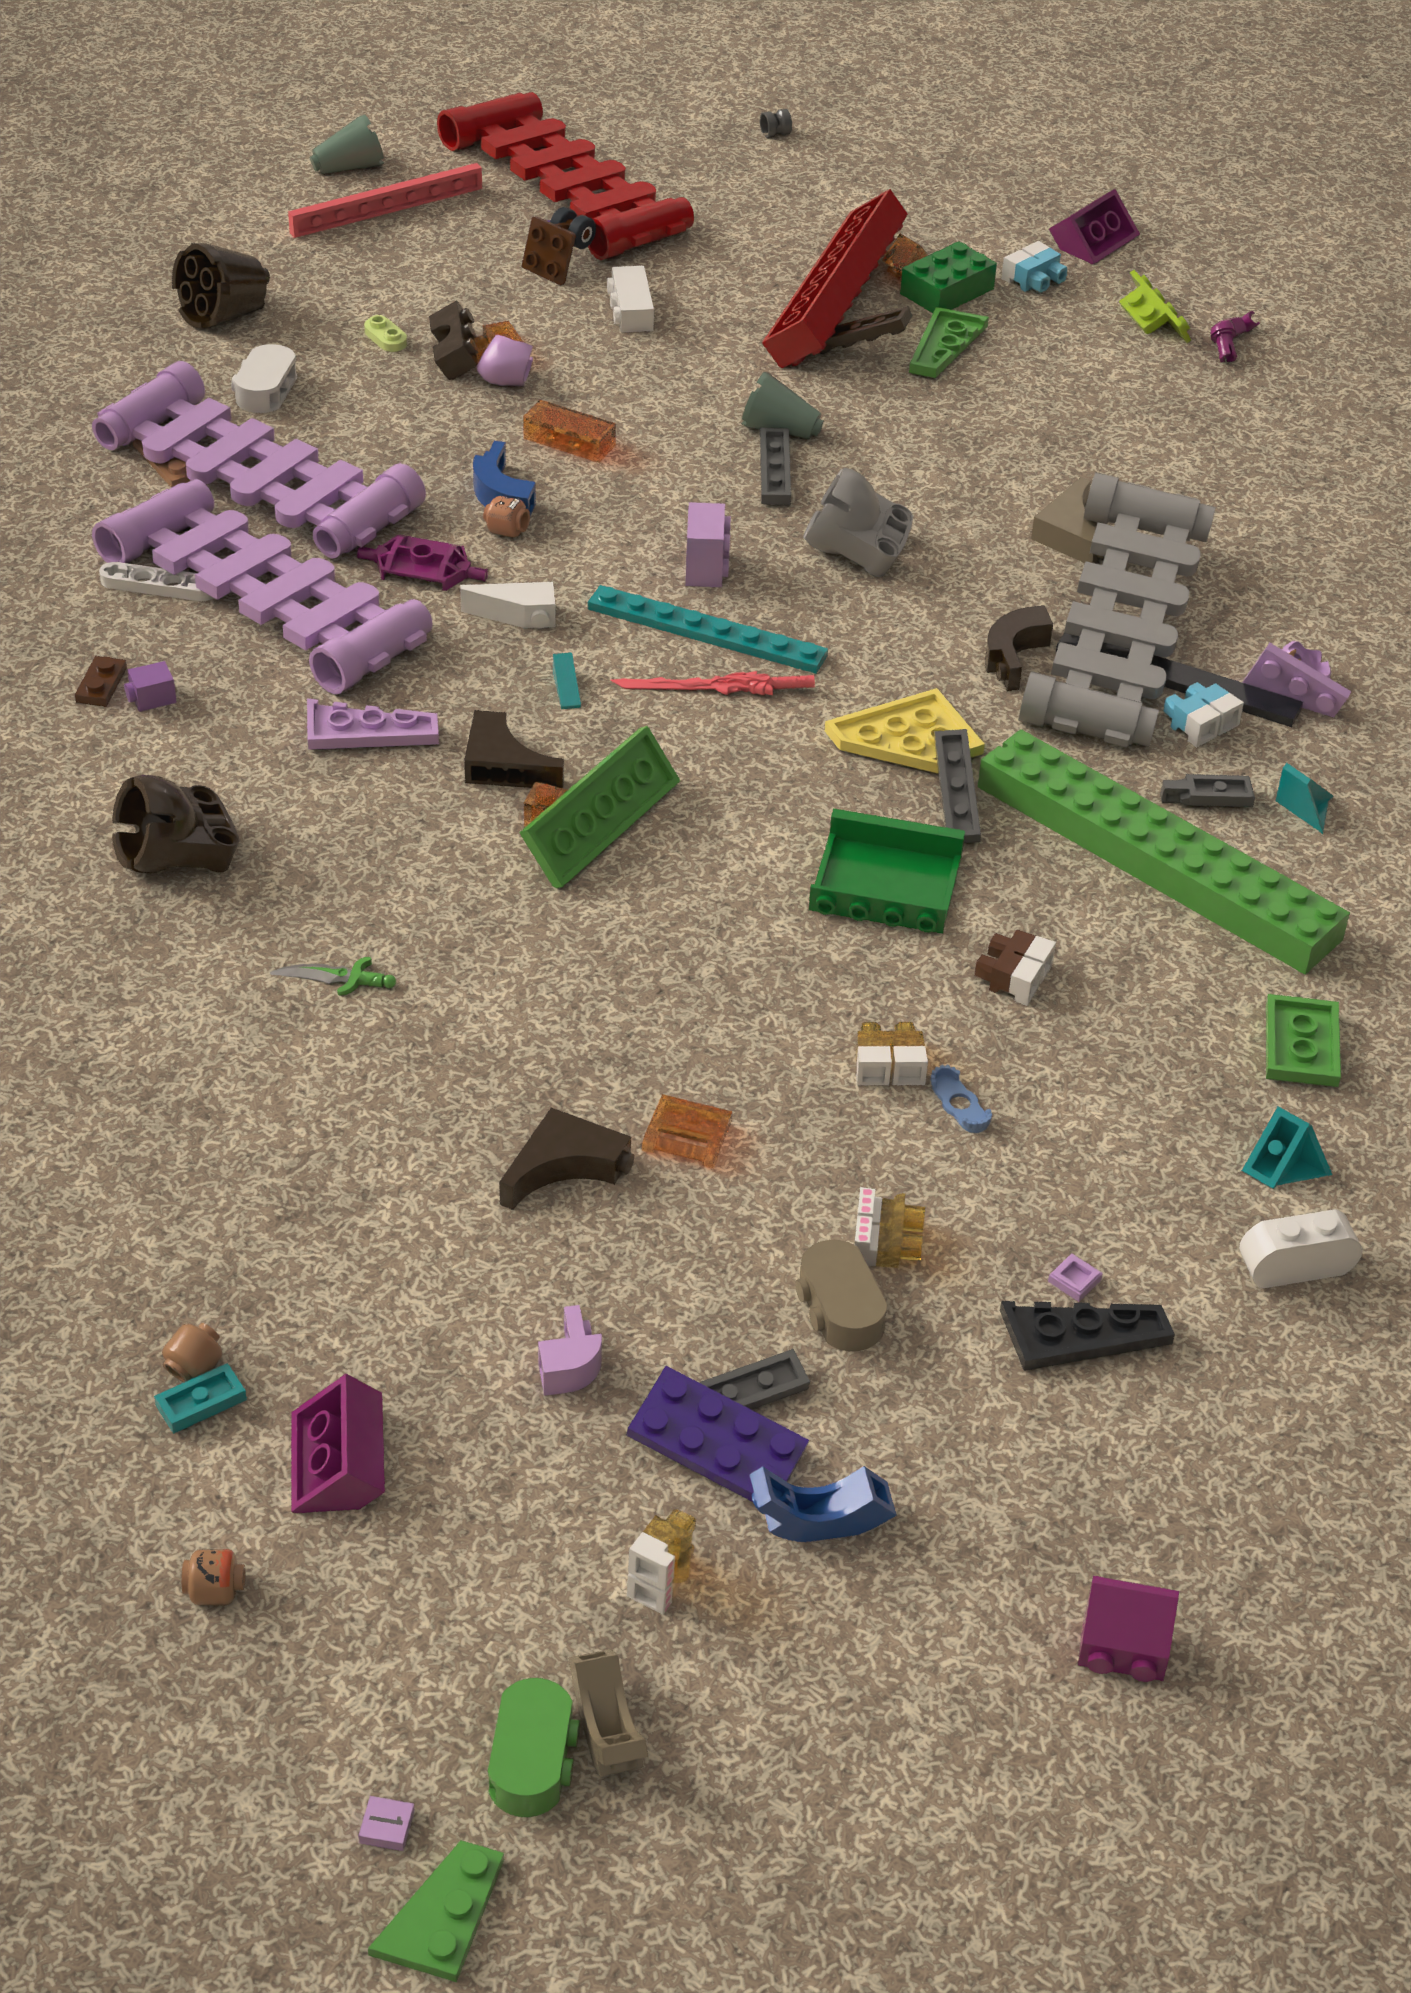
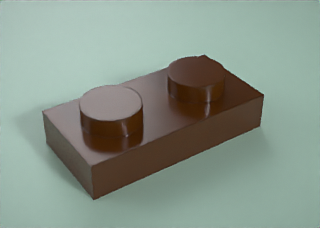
(100, 681)

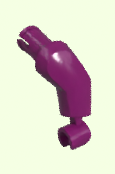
(1226, 330)

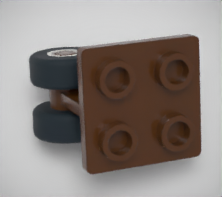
(552, 243)

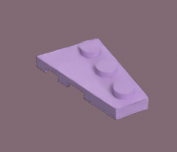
(1292, 678)

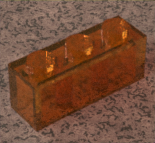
(569, 431)

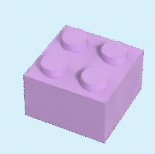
(707, 544)

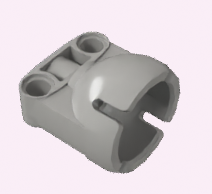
(859, 524)

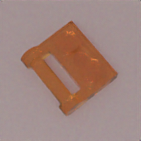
(688, 1121)

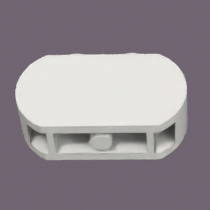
(265, 378)
(1300, 1248)

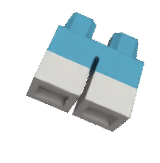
(1034, 267)
(1204, 712)

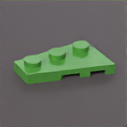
(443, 1915)

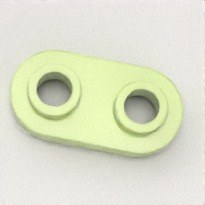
(385, 333)

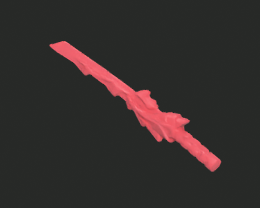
(733, 682)

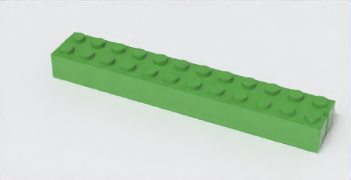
(1164, 851)

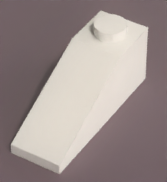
(511, 603)

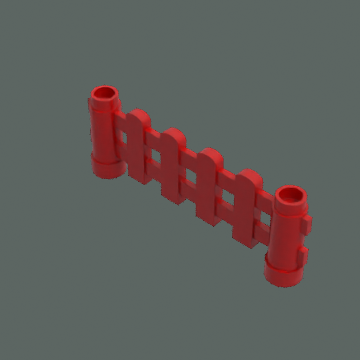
(513, 127)

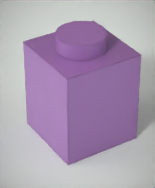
(150, 686)

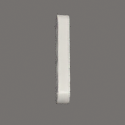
(116, 574)

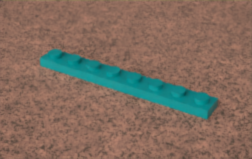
(708, 629)

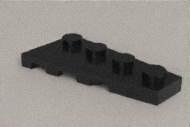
(1066, 1334)

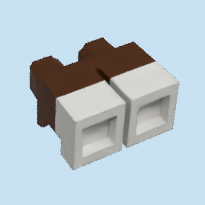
(1020, 964)

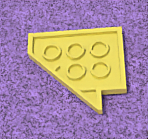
(901, 730)

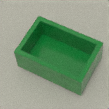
(948, 277)

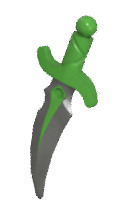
(329, 974)

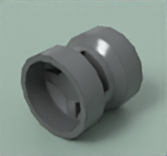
(776, 123)

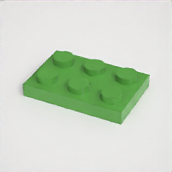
(1302, 1040)

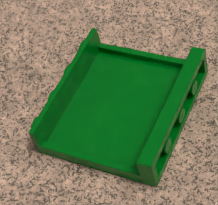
(888, 871)

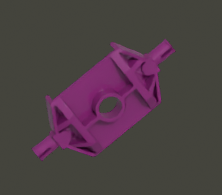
(439, 562)

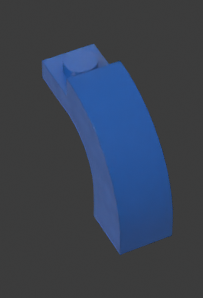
(491, 482)
(822, 1512)

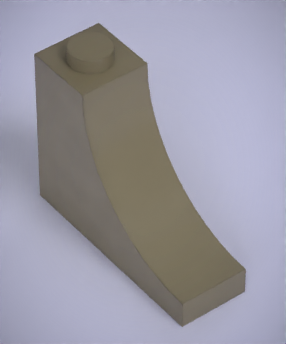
(1063, 524)

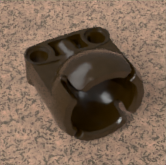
(172, 826)

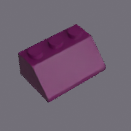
(1096, 229)
(337, 1448)

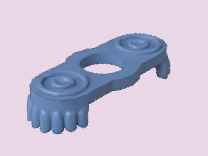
(946, 1086)

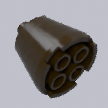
(217, 284)

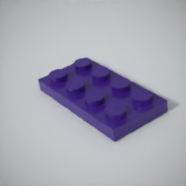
(713, 1433)

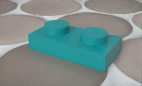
(200, 1398)

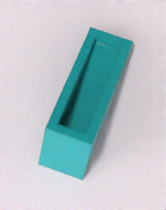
(566, 680)

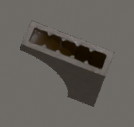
(501, 760)
(565, 1150)

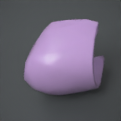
(505, 362)

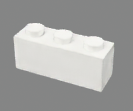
(631, 299)

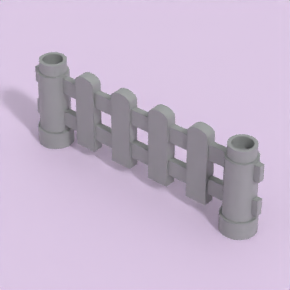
(1072, 704)

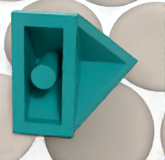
(1303, 797)
(1287, 1152)

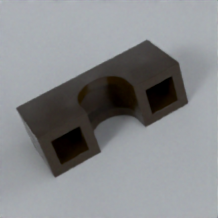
(456, 347)

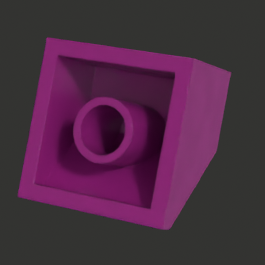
(1128, 1629)

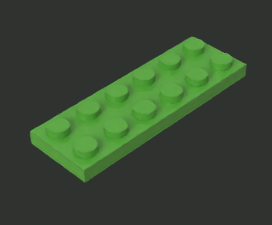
(600, 807)

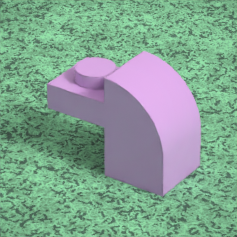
(573, 1360)

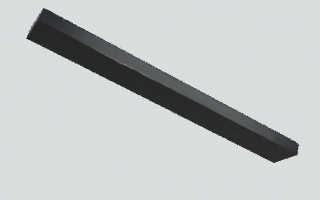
(1180, 676)

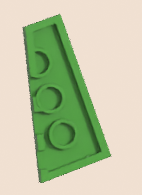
(945, 339)

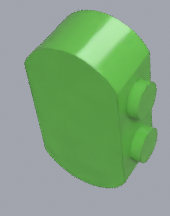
(532, 1747)

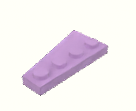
(355, 728)

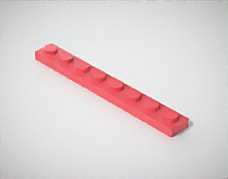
(385, 200)

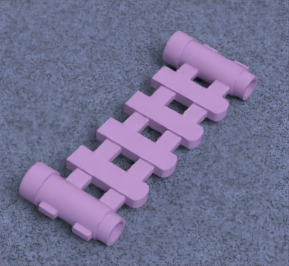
(175, 395)
(341, 657)

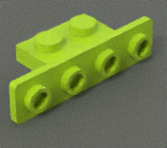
(1149, 310)

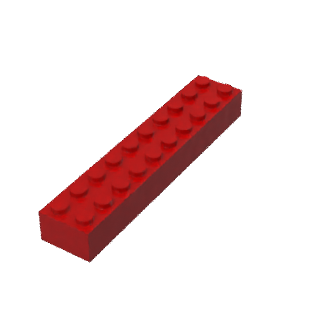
(835, 280)

